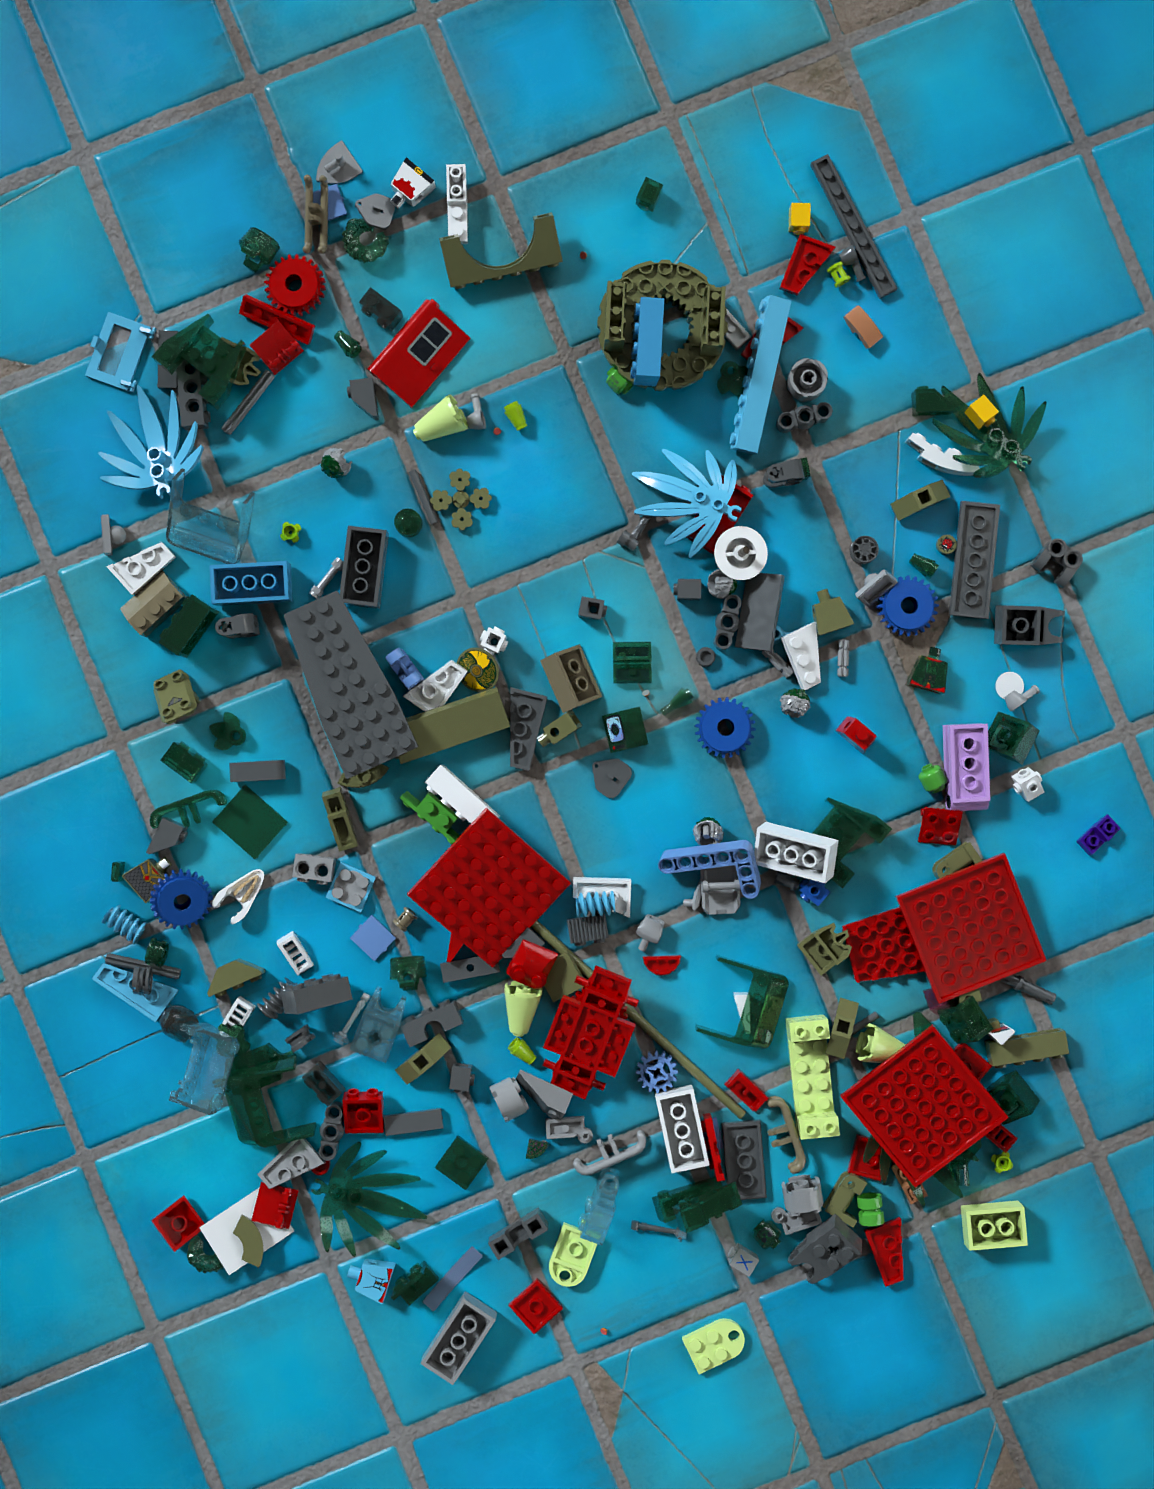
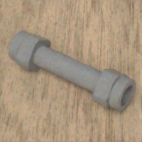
(317, 591)

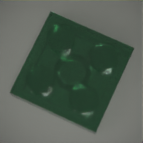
(461, 1162)

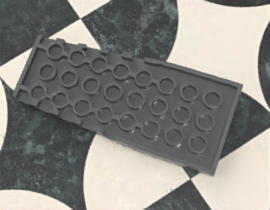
(348, 687)

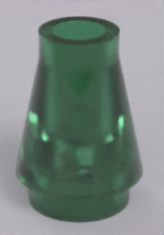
(349, 345)
(924, 565)

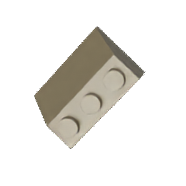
(153, 604)
(571, 678)

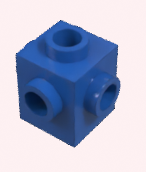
(817, 895)

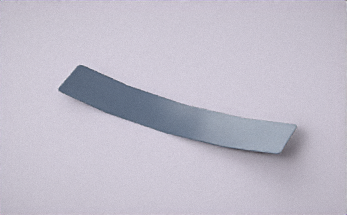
(452, 1278)

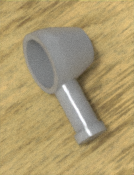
(476, 419)
(1015, 699)

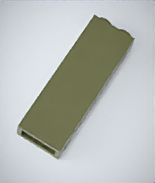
(456, 723)

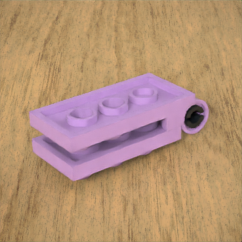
(970, 785)

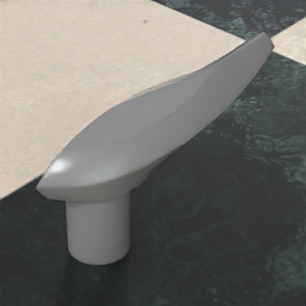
(695, 902)

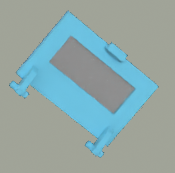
(118, 351)

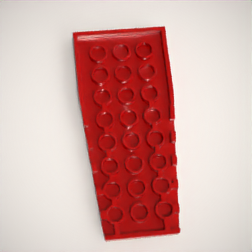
(881, 947)

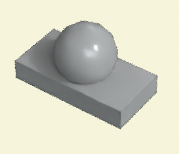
(110, 535)
(875, 587)

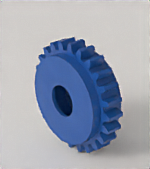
(922, 601)
(740, 722)
(176, 885)

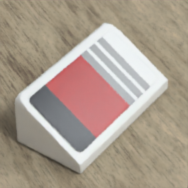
(1001, 1034)

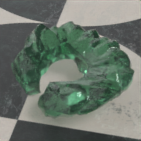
(353, 246)
(199, 1259)

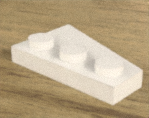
(803, 655)

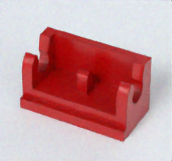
(746, 1090)

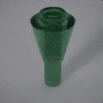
(681, 699)

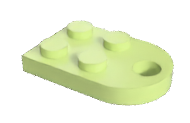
(571, 1255)
(712, 1346)

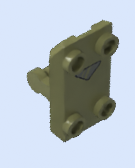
(175, 696)

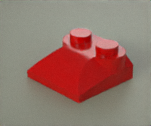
(531, 964)
(178, 1223)

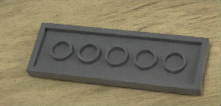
(974, 560)

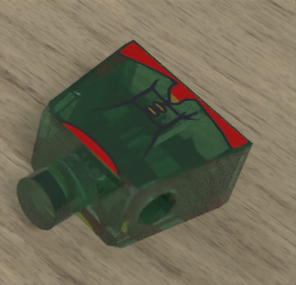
(929, 672)

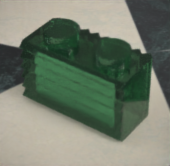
(184, 761)

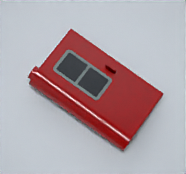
(423, 341)

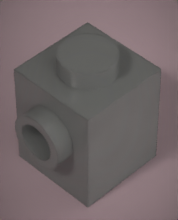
(461, 1077)

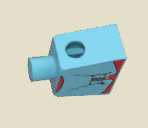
(372, 1278)

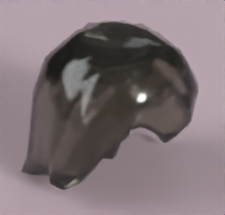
(176, 1022)

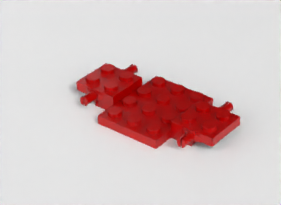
(590, 1033)

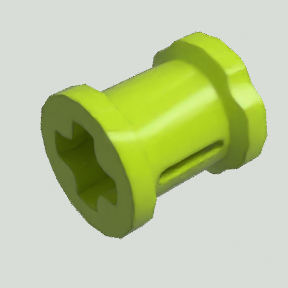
(833, 271)

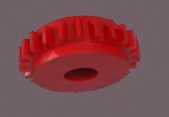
(293, 270)

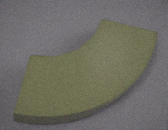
(366, 778)
(251, 1241)

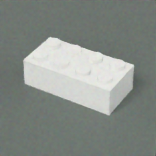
(456, 794)
(795, 852)
(681, 1129)

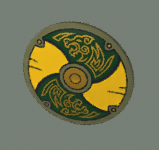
(481, 668)

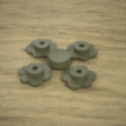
(460, 499)

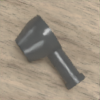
(849, 257)

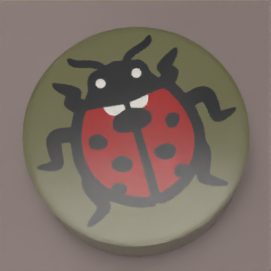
(946, 544)

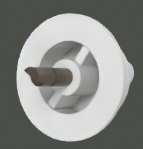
(740, 553)

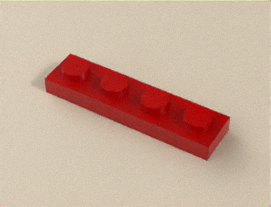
(268, 315)

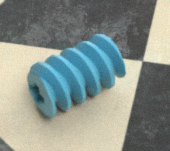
(595, 904)
(124, 923)

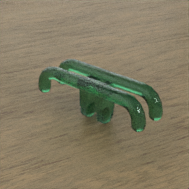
(156, 815)

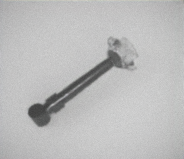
(635, 1225)

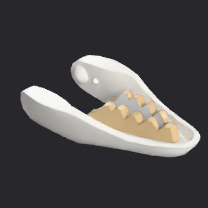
(243, 890)

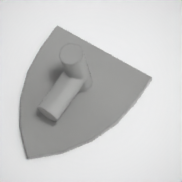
(338, 165)

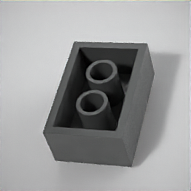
(315, 993)

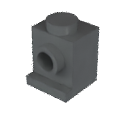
(585, 605)

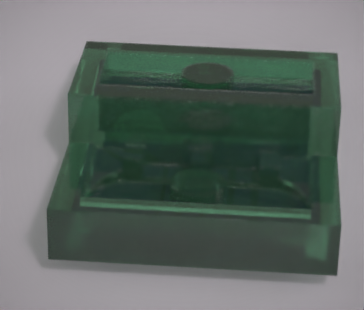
(632, 662)

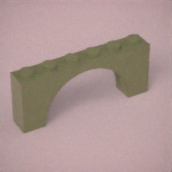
(542, 251)

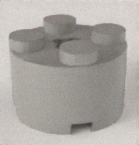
(806, 369)
(508, 1099)
(802, 1195)

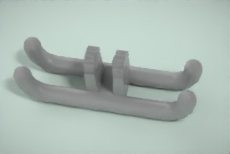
(609, 1161)

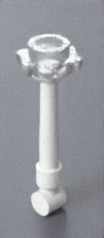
(341, 1036)

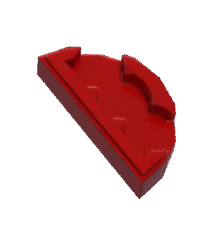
(662, 964)

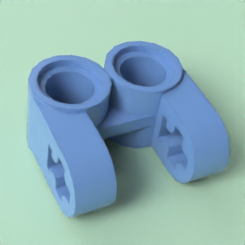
(404, 668)

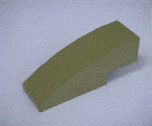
(339, 819)

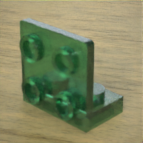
(965, 1021)
(415, 1283)

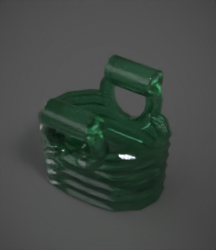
(258, 243)
(407, 965)

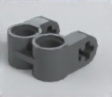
(788, 474)
(1061, 558)
(242, 626)

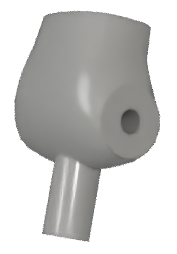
(650, 931)

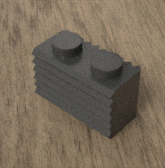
(587, 929)

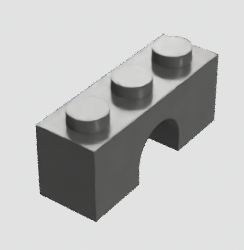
(415, 1027)
(526, 1227)

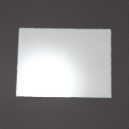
(229, 1246)

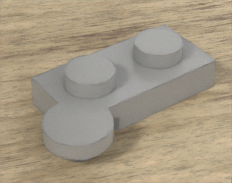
(568, 1128)
(795, 1223)

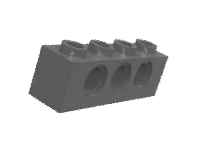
(188, 400)

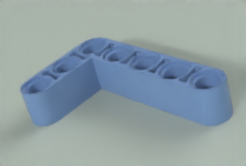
(716, 860)

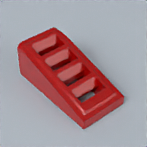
(1009, 1141)

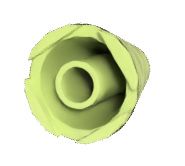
(441, 421)
(521, 1006)
(876, 1045)

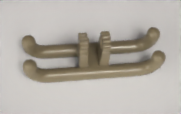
(316, 214)
(789, 1126)

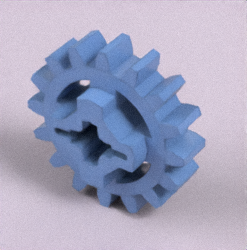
(663, 1075)

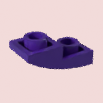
(1098, 834)

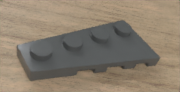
(526, 719)

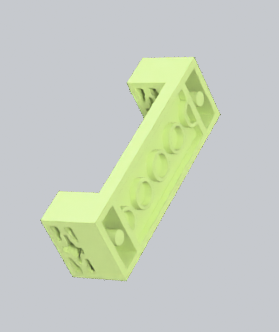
(811, 1077)

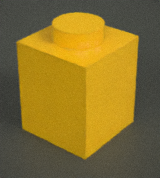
(799, 218)
(982, 412)

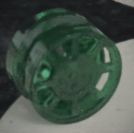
(408, 522)
(157, 952)

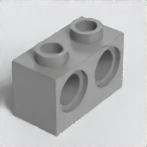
(314, 863)

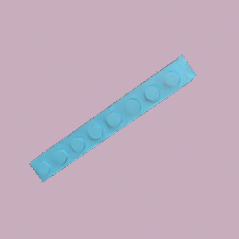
(760, 374)

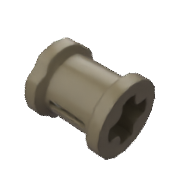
(405, 919)

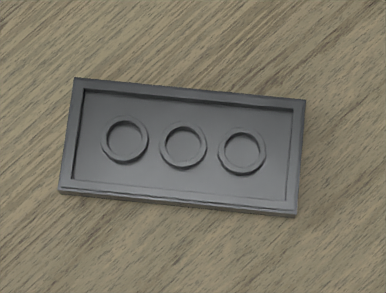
(760, 612)
(744, 1157)

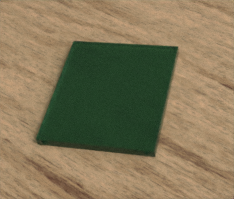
(250, 822)

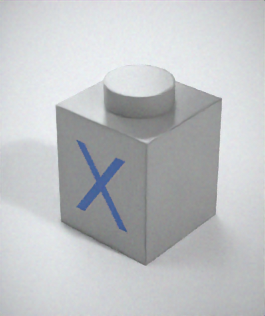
(742, 1259)

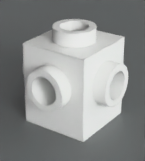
(490, 634)
(1028, 784)

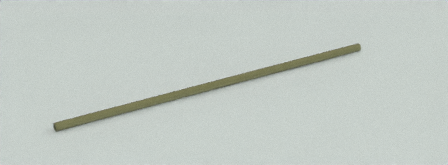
(648, 1028)

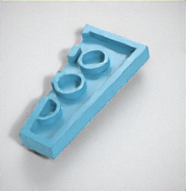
(120, 983)

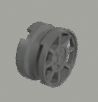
(864, 550)
(142, 980)
(304, 1037)

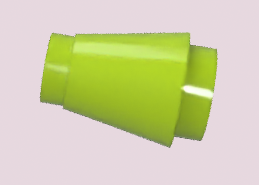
(515, 415)
(521, 1050)

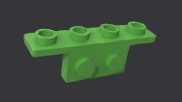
(434, 812)

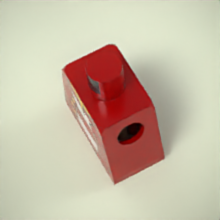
(856, 734)

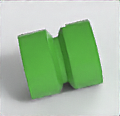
(870, 1209)

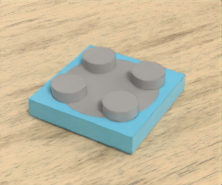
(351, 887)

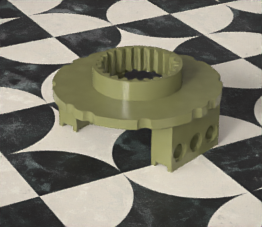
(683, 287)

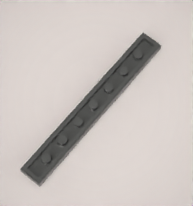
(853, 226)

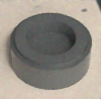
(705, 656)

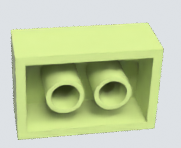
(994, 1225)

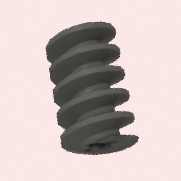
(274, 1004)

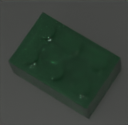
(188, 626)

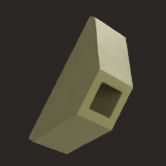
(920, 499)
(233, 975)
(842, 1028)
(423, 1059)

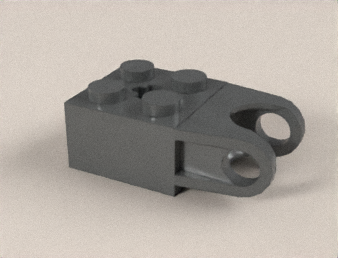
(1032, 625)
(827, 1249)

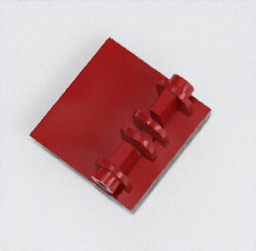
(276, 347)
(940, 826)
(275, 1206)

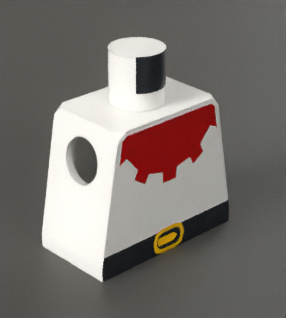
(411, 184)

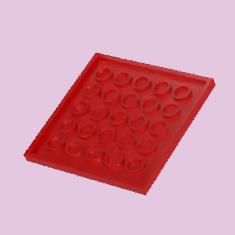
(488, 887)
(971, 928)
(924, 1106)

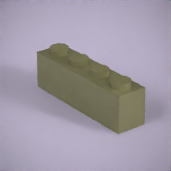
(1027, 1047)

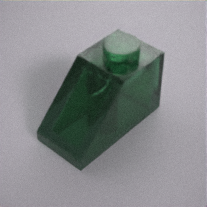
(929, 403)

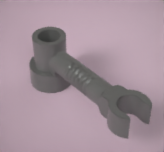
(630, 540)

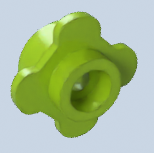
(290, 527)
(1007, 1165)

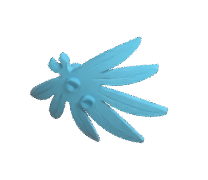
(158, 461)
(705, 500)

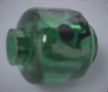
(767, 1234)

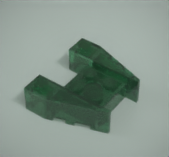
(207, 355)
(847, 826)
(696, 1203)

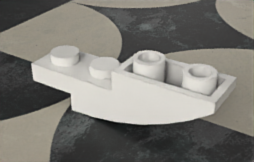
(457, 201)
(934, 457)

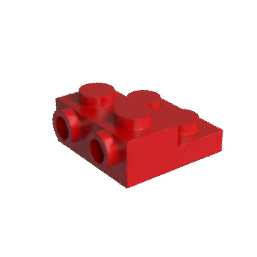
(363, 1111)

